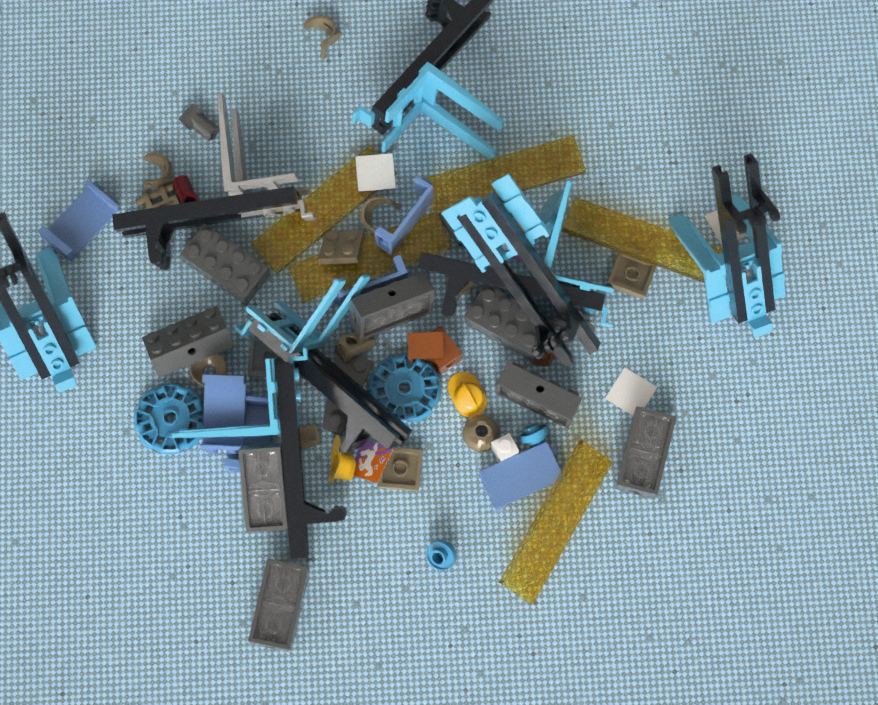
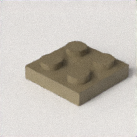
(341, 247)
(631, 276)
(402, 470)

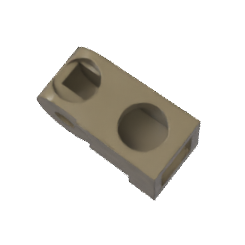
(350, 346)

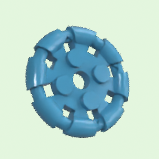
(416, 381)
(161, 409)

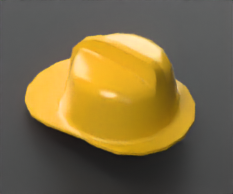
(467, 394)
(341, 464)

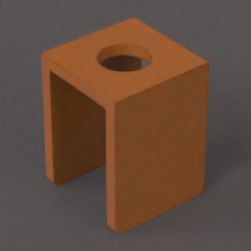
(425, 346)
(452, 354)

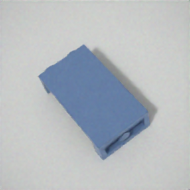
(80, 221)
(390, 242)
(400, 273)
(223, 408)
(255, 413)
(521, 475)

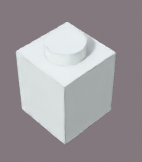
(504, 448)

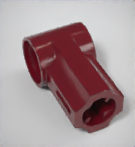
(184, 189)

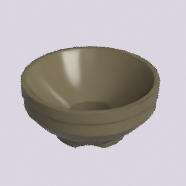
(216, 361)
(478, 443)

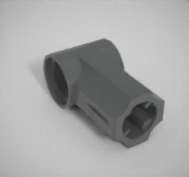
(195, 119)

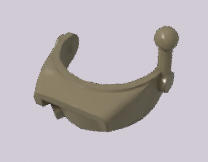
(325, 23)
(166, 167)
(370, 205)

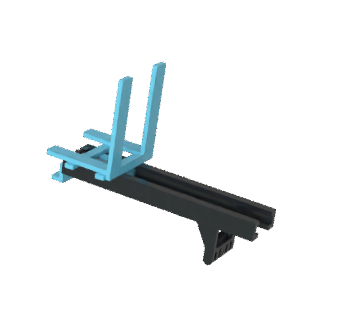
(364, 412)

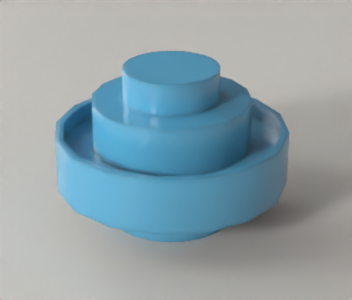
(534, 434)
(441, 554)

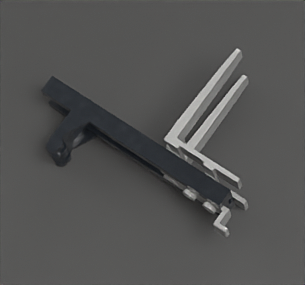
(161, 222)

